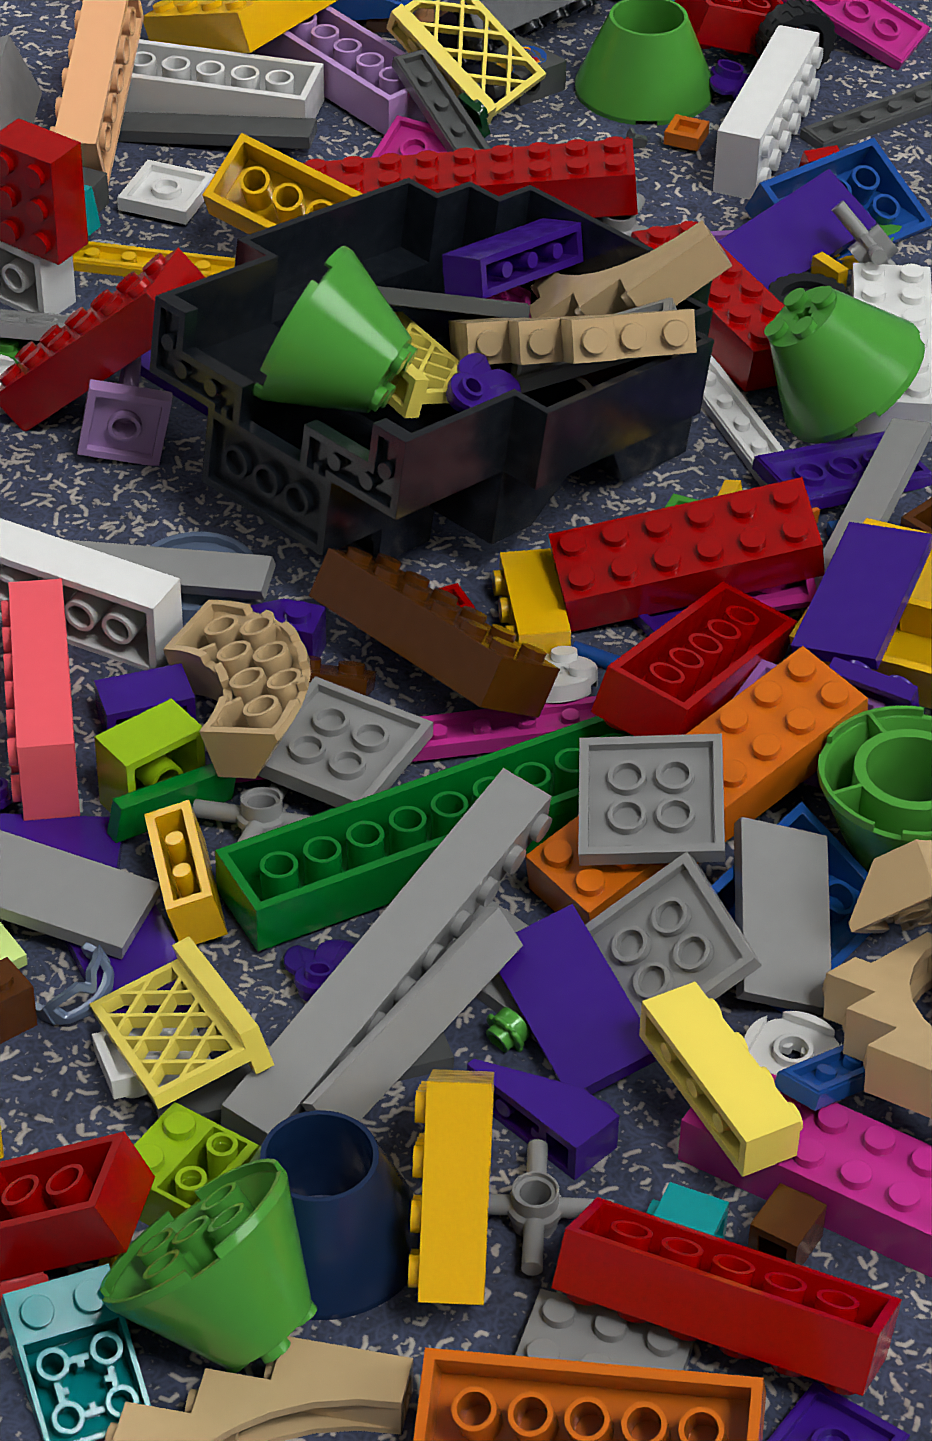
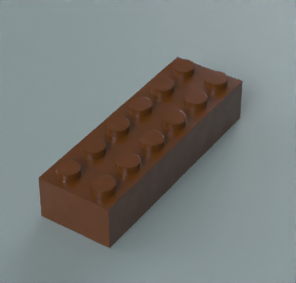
(435, 631)

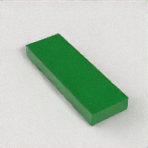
(128, 810)

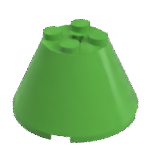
(338, 344)
(839, 361)
(222, 1272)

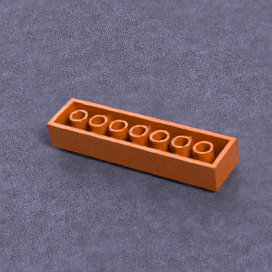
(768, 750)

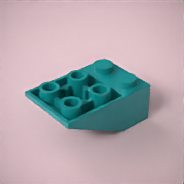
(72, 1356)

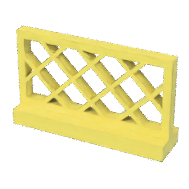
(416, 36)
(429, 369)
(211, 1007)

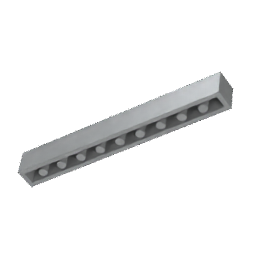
(393, 952)

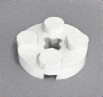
(574, 677)
(792, 1032)

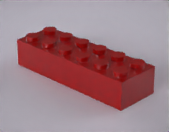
(738, 318)
(91, 342)
(686, 550)
(692, 664)
(726, 1296)

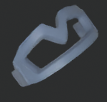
(54, 1014)

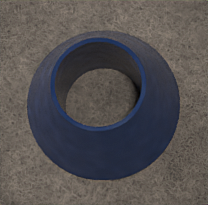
(360, 1234)

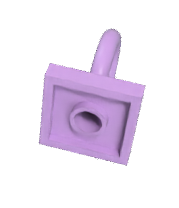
(125, 419)

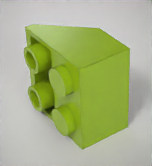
(184, 1155)

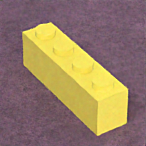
(720, 1078)

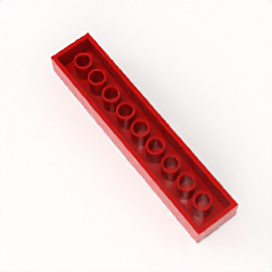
(583, 174)

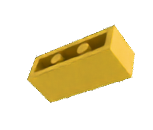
(531, 598)
(185, 873)

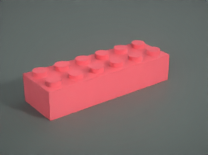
(39, 700)

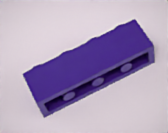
(512, 258)

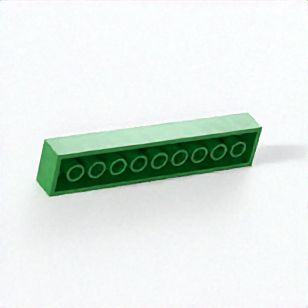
(372, 847)

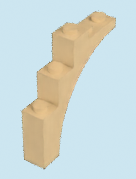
(668, 271)
(575, 337)
(884, 1024)
(302, 1394)

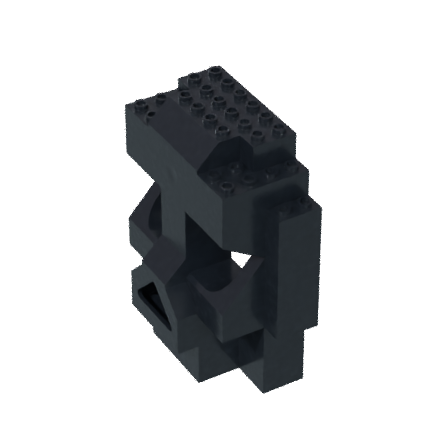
(379, 475)

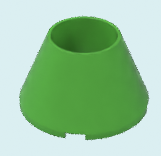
(645, 65)
(879, 779)

